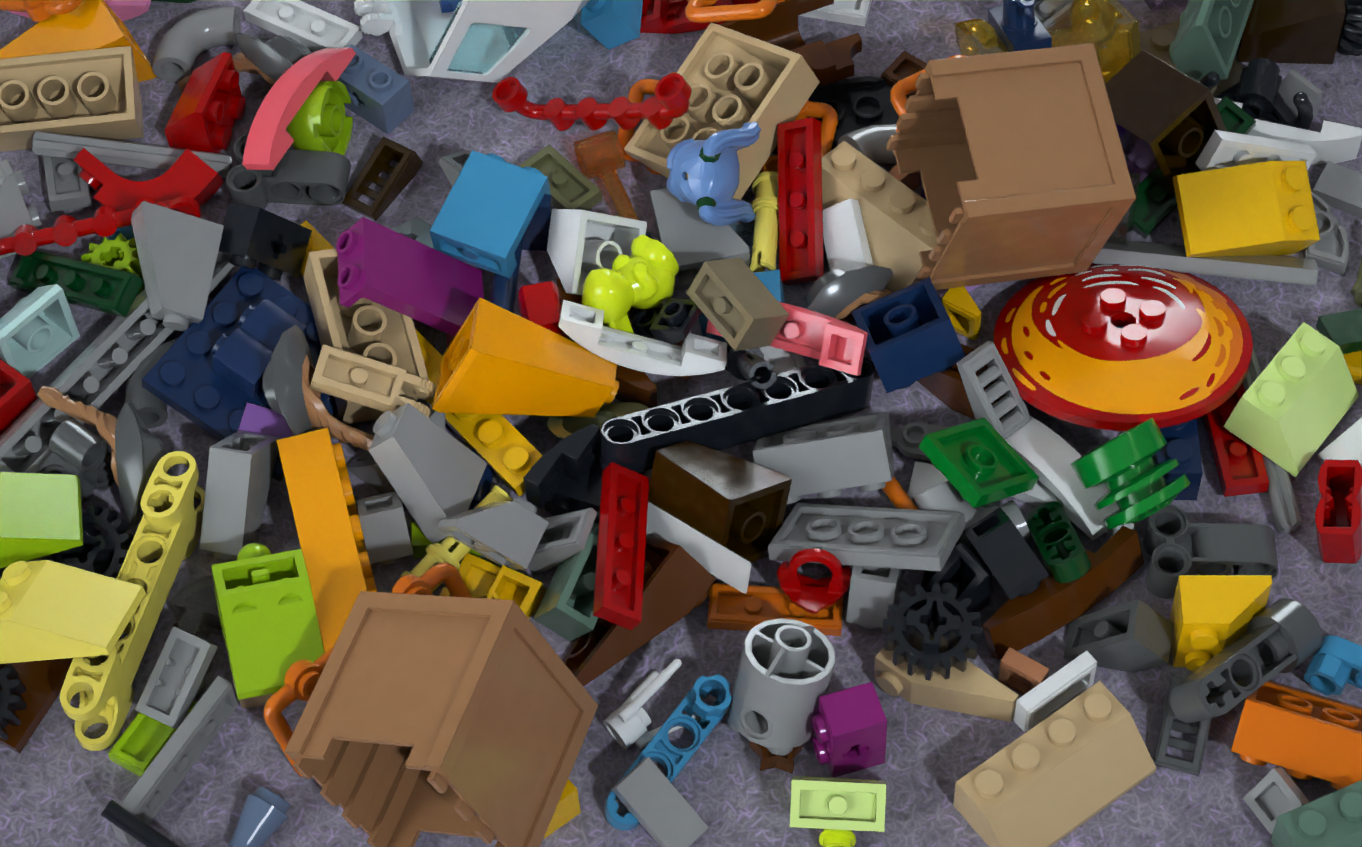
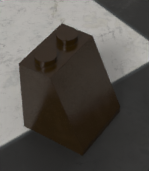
(1292, 31)
(1162, 117)
(720, 496)

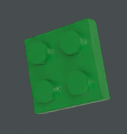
(978, 462)

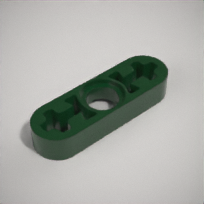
(1058, 542)

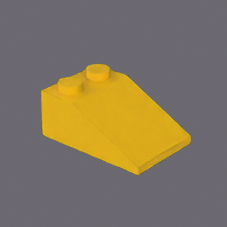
(1247, 210)

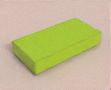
(141, 743)

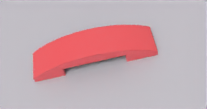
(268, 135)
(819, 337)

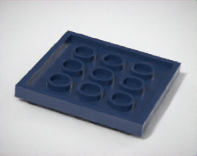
(185, 371)

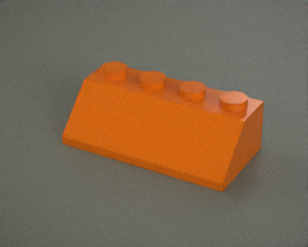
(1302, 734)

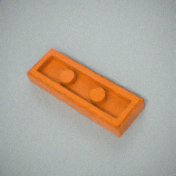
(739, 611)

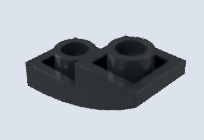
(667, 323)

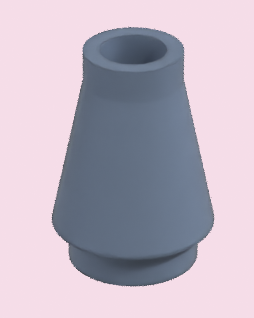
(259, 818)

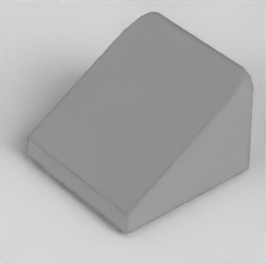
(1295, 83)

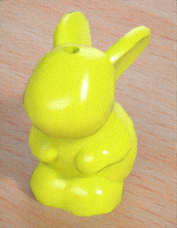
(635, 281)

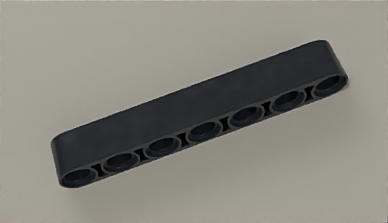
(736, 414)

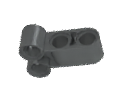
(297, 179)
(80, 454)
(1204, 549)

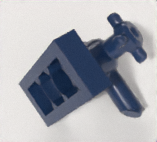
(1019, 26)

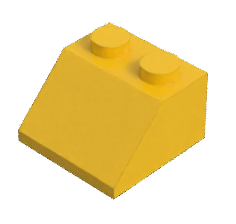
(1213, 613)

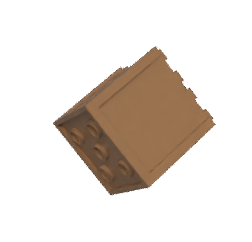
(1014, 164)
(442, 721)

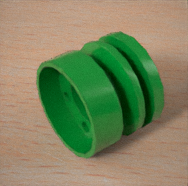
(1131, 474)

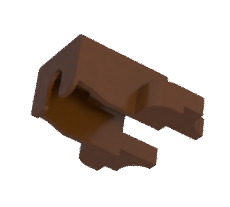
(827, 61)

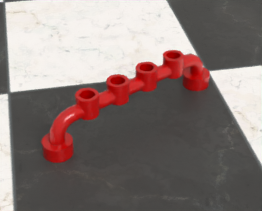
(669, 103)
(103, 223)

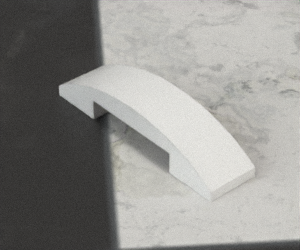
(1333, 144)
(695, 357)
(1051, 460)

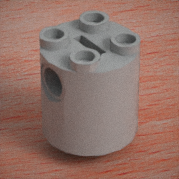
(780, 684)

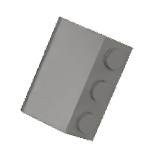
(831, 455)

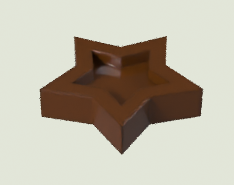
(769, 760)

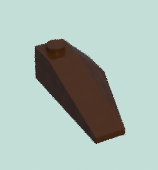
(670, 591)

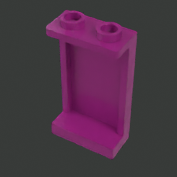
(406, 277)

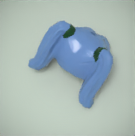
(712, 174)

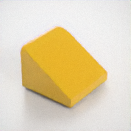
(962, 312)

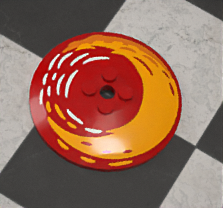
(1171, 361)

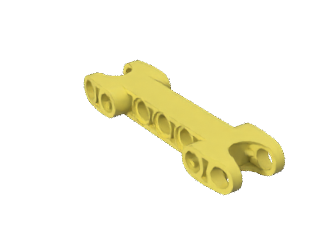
(165, 533)

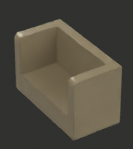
(737, 303)

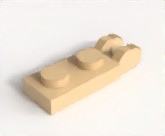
(368, 381)

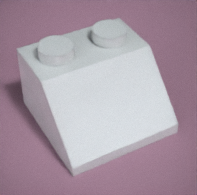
(587, 242)

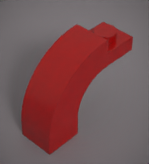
(186, 177)

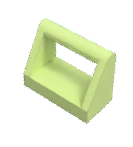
(838, 803)

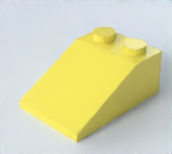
(61, 611)

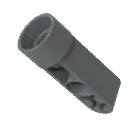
(1272, 644)

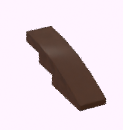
(1057, 604)

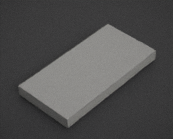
(870, 535)

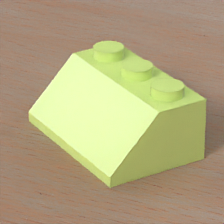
(1295, 400)

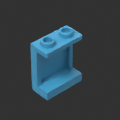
(488, 212)

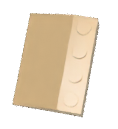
(731, 84)

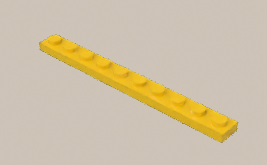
(487, 434)

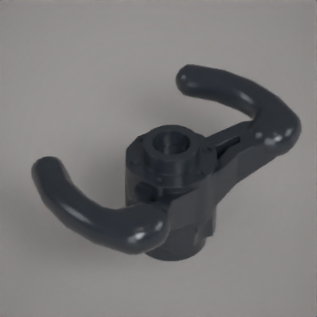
(1260, 94)

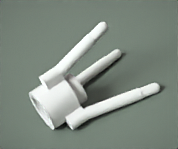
(630, 720)

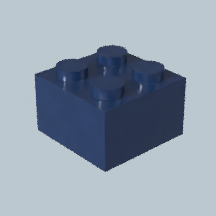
(909, 335)

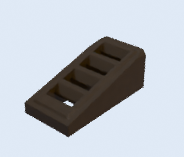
(384, 153)

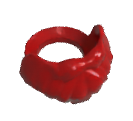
(810, 593)

